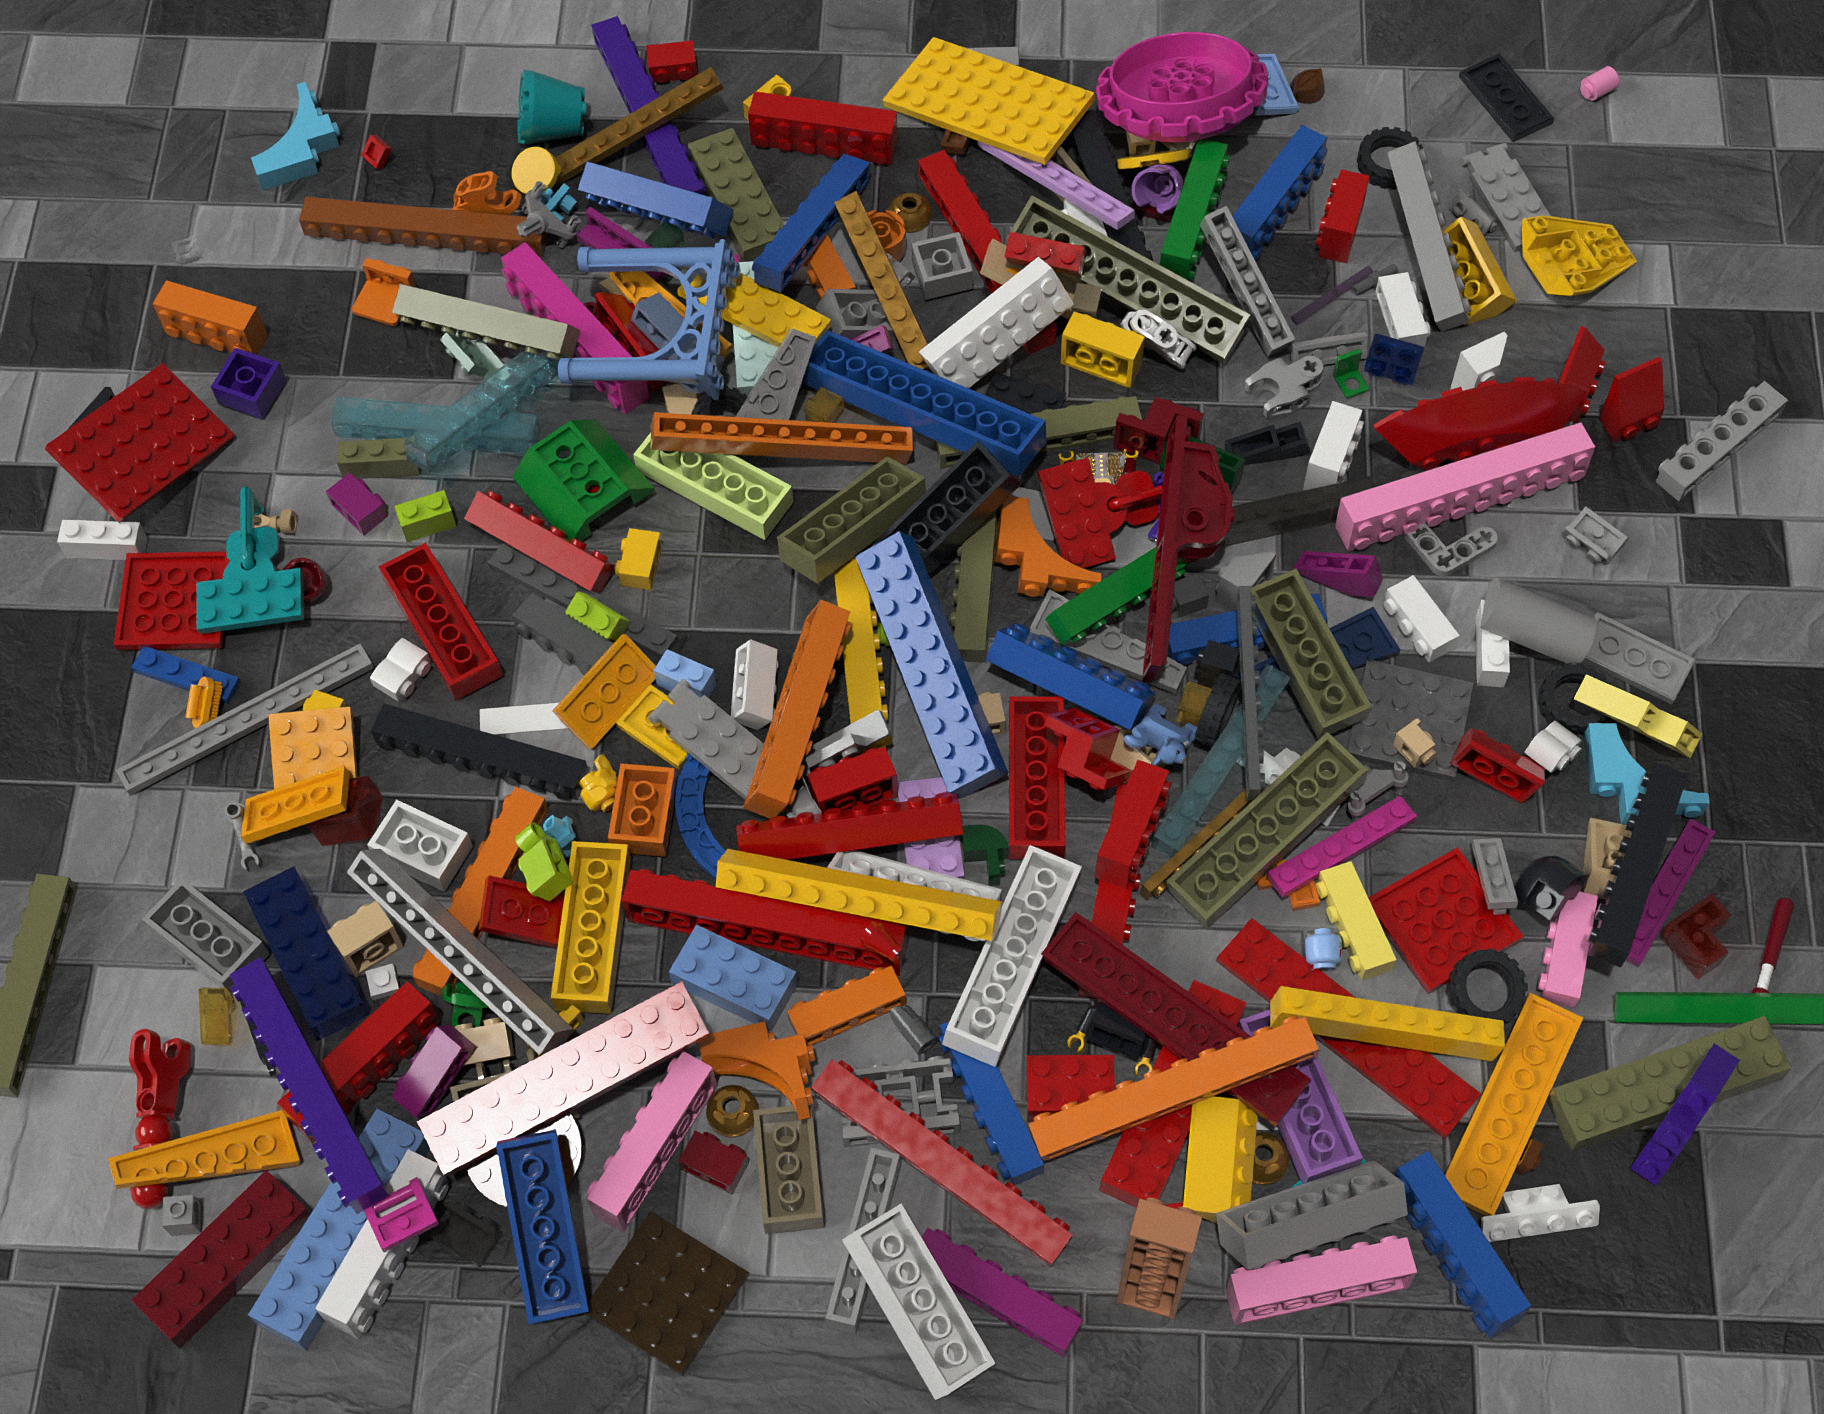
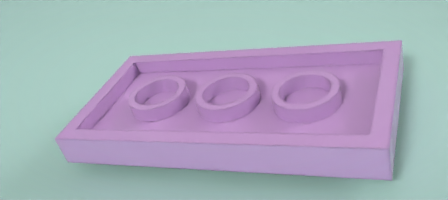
(934, 854)

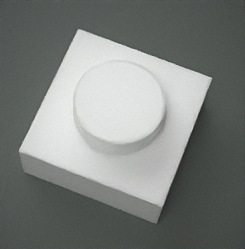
(382, 981)

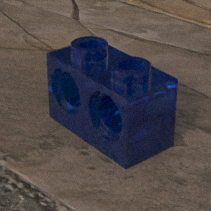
(1394, 356)

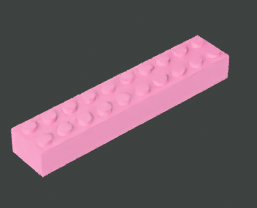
(1464, 487)

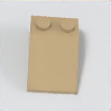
(1600, 854)

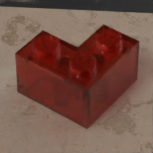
(1693, 936)

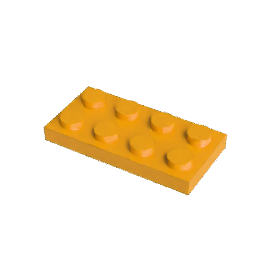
(606, 691)
(295, 804)

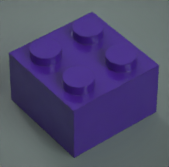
(248, 383)

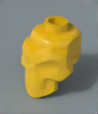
(599, 786)

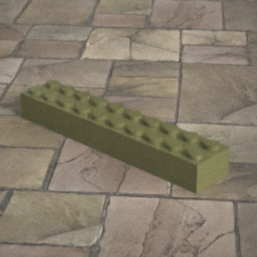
(1140, 283)

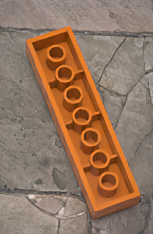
(797, 710)

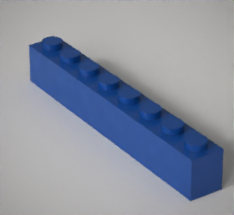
(809, 224)

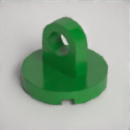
(464, 1002)

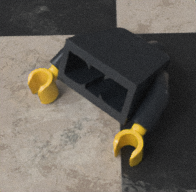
(1116, 1033)

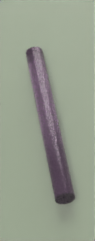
(1331, 295)

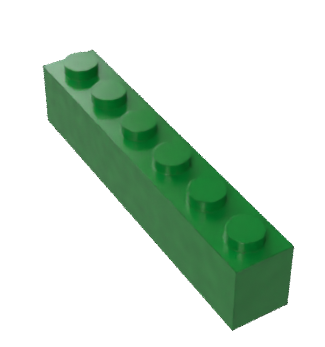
(1106, 599)

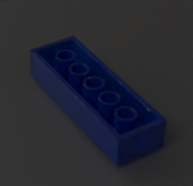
(305, 953)

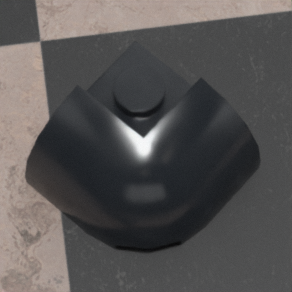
(1549, 884)

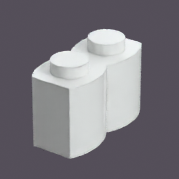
(401, 669)
(1554, 747)

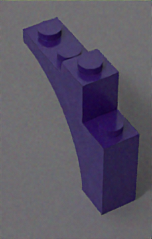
(1685, 1114)

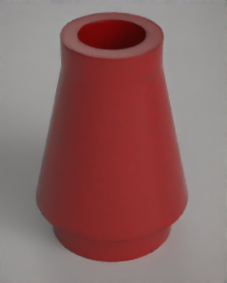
(879, 940)

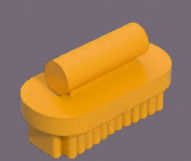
(204, 701)

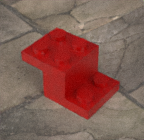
(1088, 748)

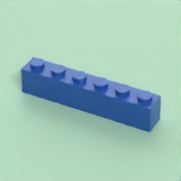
(1190, 636)
(997, 1114)

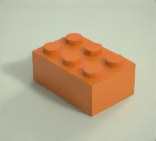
(643, 809)

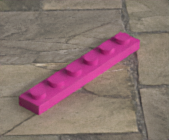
(1341, 846)

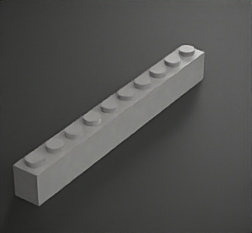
(459, 951)

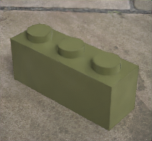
(375, 459)

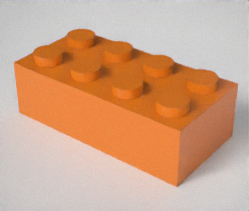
(209, 319)

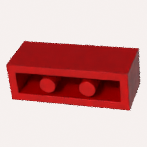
(1058, 255)

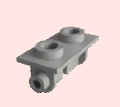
(1466, 207)

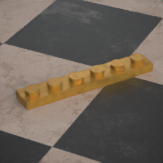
(1157, 882)

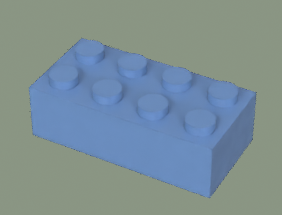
(733, 977)

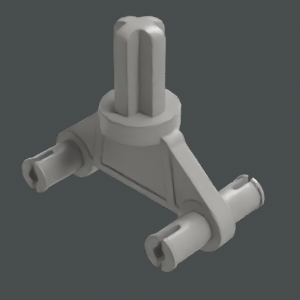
(542, 219)
(1376, 783)

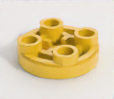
(532, 166)

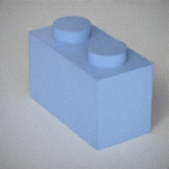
(674, 668)

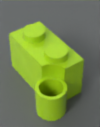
(542, 863)

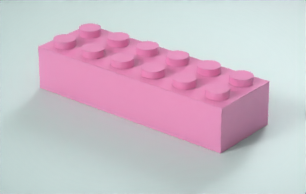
(651, 1141)
(1320, 1280)

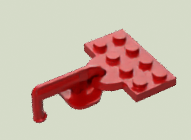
(1087, 511)

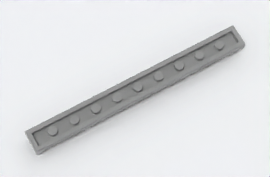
(243, 719)

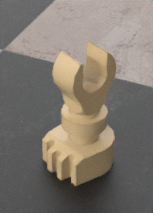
(286, 522)

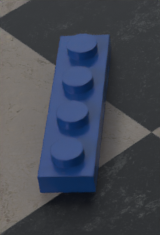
(181, 672)

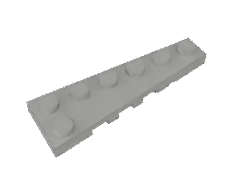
(1109, 647)

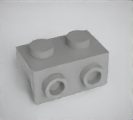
(1596, 535)

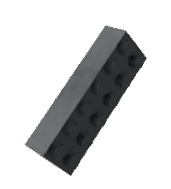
(955, 505)

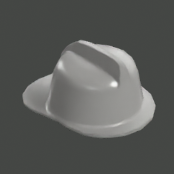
(802, 802)

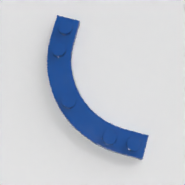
(691, 817)

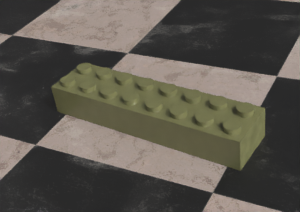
(1266, 830)
(1647, 1088)

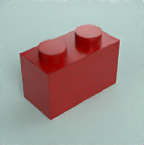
(671, 61)

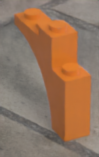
(1040, 566)
(758, 1055)

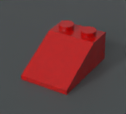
(1634, 401)

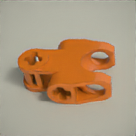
(478, 194)

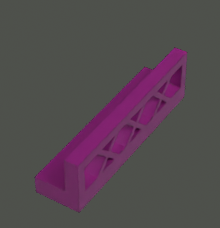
(605, 234)

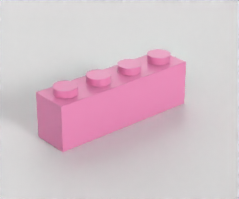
(1568, 951)

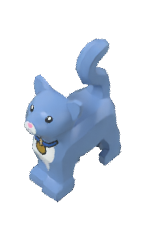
(1163, 736)

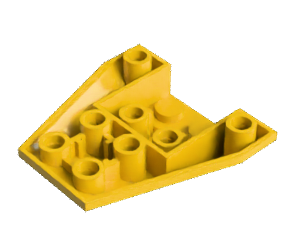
(1573, 254)

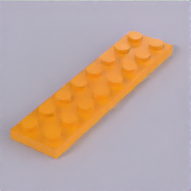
(1511, 1103)

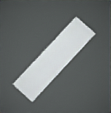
(520, 719)

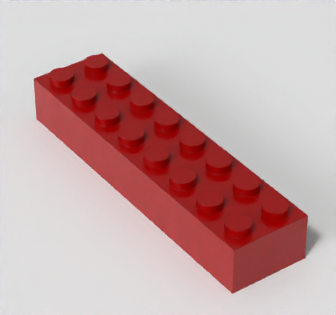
(1152, 1149)

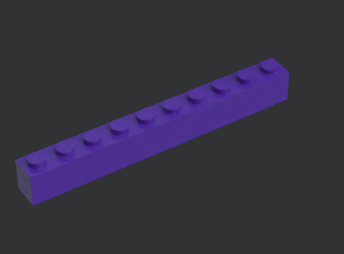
(636, 91)
(309, 1087)

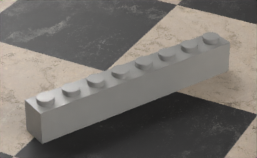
(1428, 236)

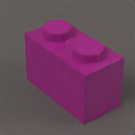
(357, 503)

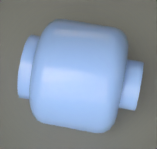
(1323, 949)

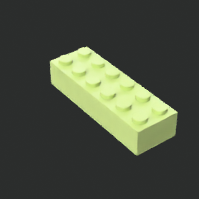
(720, 485)

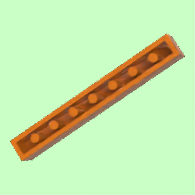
(496, 857)

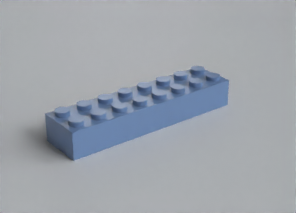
(320, 1247)

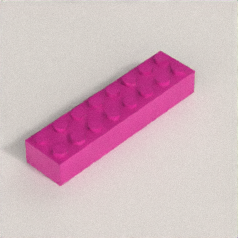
(551, 299)

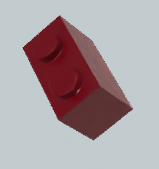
(714, 1161)

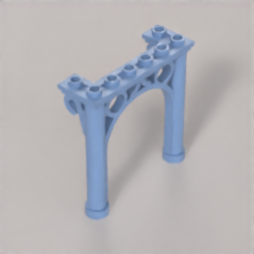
(695, 369)

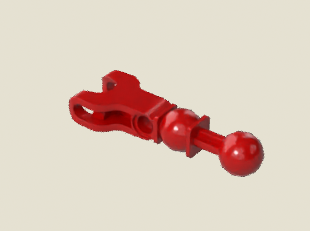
(156, 1098)

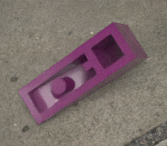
(1344, 572)

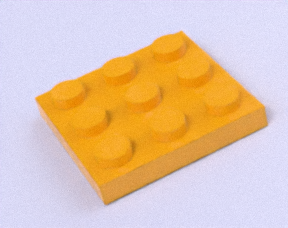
(311, 743)

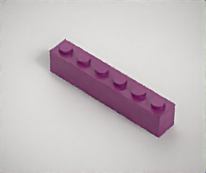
(1003, 1295)

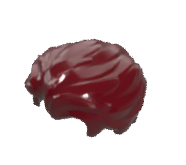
(314, 578)

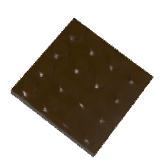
(666, 1293)

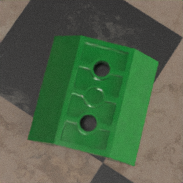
(561, 485)

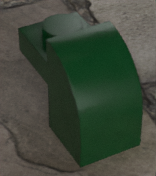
(987, 845)

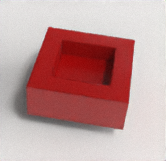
(376, 151)

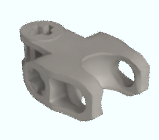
(1287, 382)

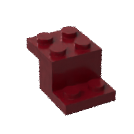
(1151, 434)

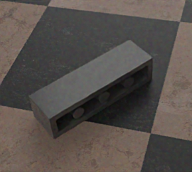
(559, 633)

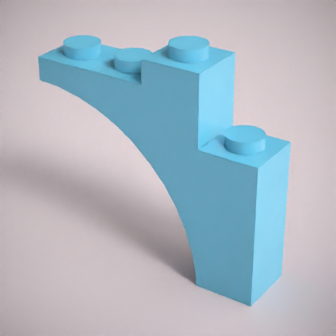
(297, 150)
(1616, 773)

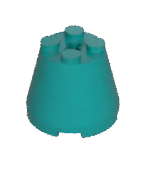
(548, 108)

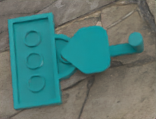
(250, 587)

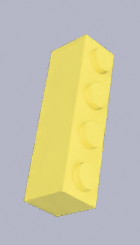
(1355, 920)

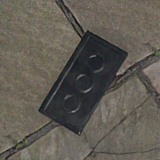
(1506, 97)

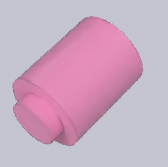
(1599, 83)

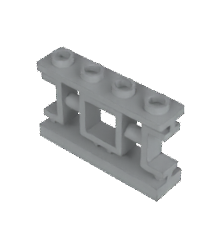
(904, 1076)

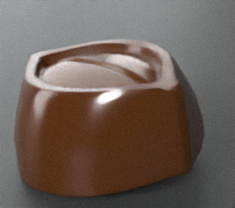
(1308, 86)

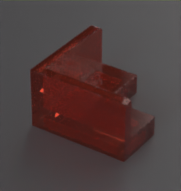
(357, 820)

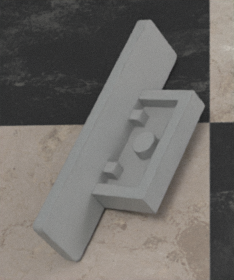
(846, 742)

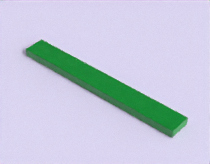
(1719, 1007)

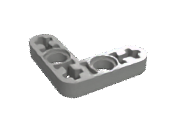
(1443, 553)

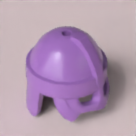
(1152, 187)

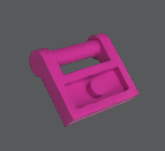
(404, 1222)

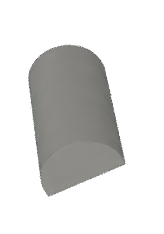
(1537, 622)

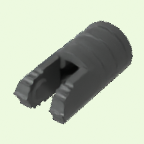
(913, 1028)

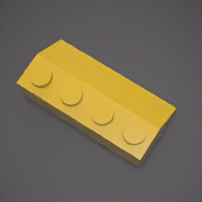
(1481, 274)
(1219, 1156)

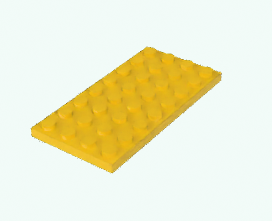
(989, 100)

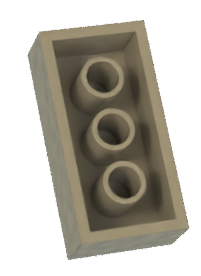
(787, 1170)

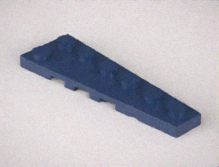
(1358, 638)

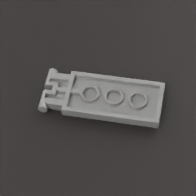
(1504, 190)
(710, 736)

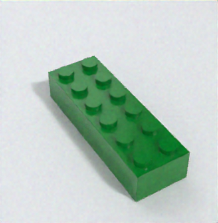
(1197, 199)

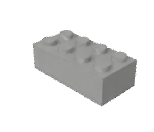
(203, 934)

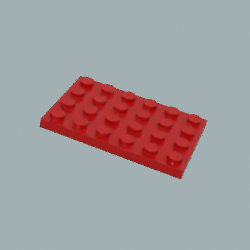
(140, 442)

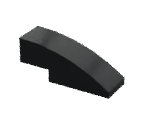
(1270, 444)

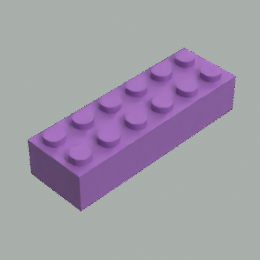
(1315, 1124)

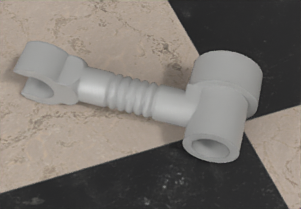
(237, 820)

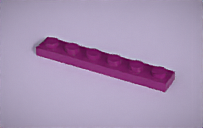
(1669, 886)

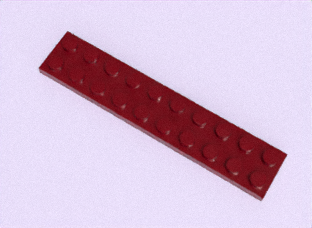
(1162, 1009)

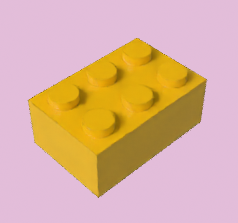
(1102, 349)

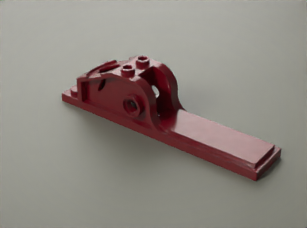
(1190, 529)

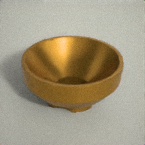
(915, 218)
(736, 1123)
(1274, 1169)

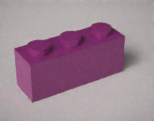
(432, 1070)

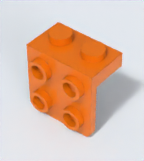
(380, 291)

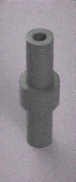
(1372, 279)

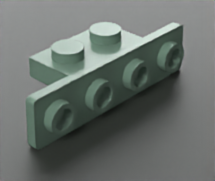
(475, 356)

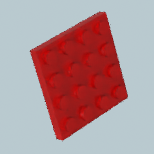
(161, 600)
(1440, 918)

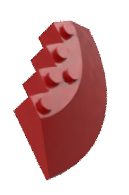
(1480, 419)

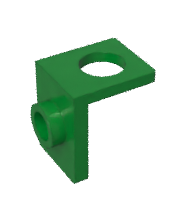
(1347, 368)

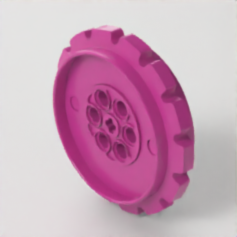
(1182, 86)

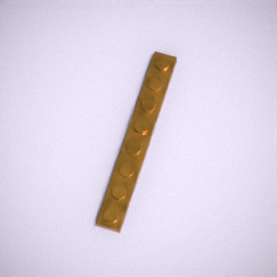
(638, 124)
(883, 278)

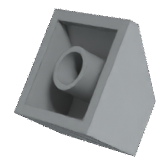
(1243, 571)

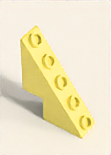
(1639, 715)

